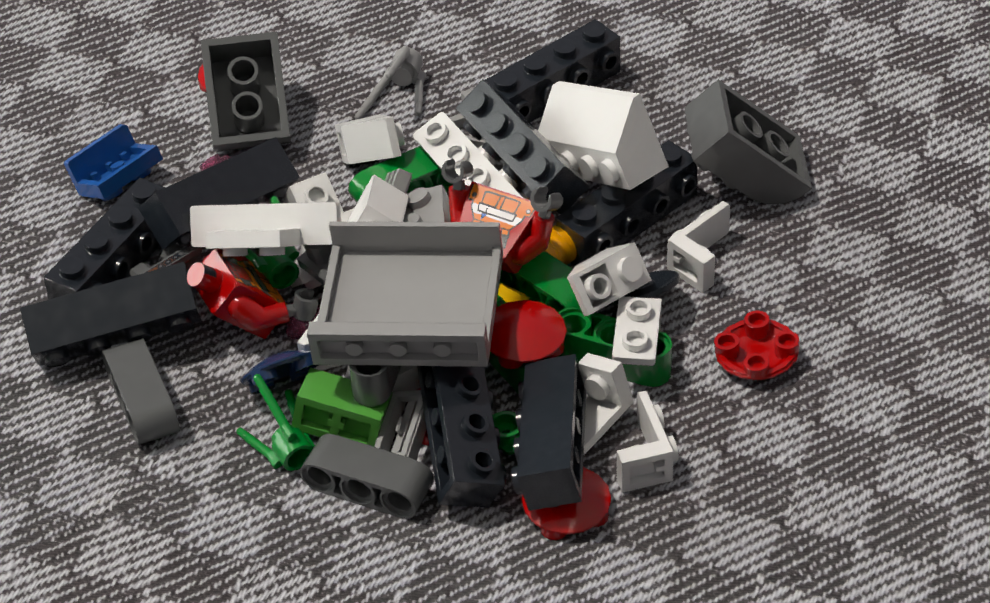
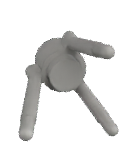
(403, 70)

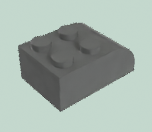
(245, 91)
(746, 146)

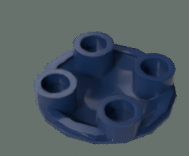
(278, 366)

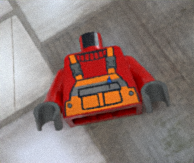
(523, 222)
(244, 295)

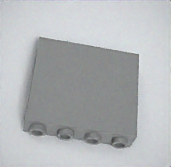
(409, 294)

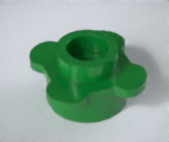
(508, 430)

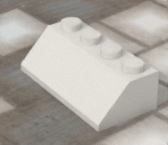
(602, 134)

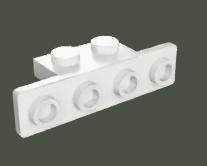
(445, 141)
(262, 226)

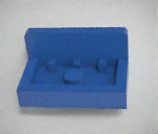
(110, 164)

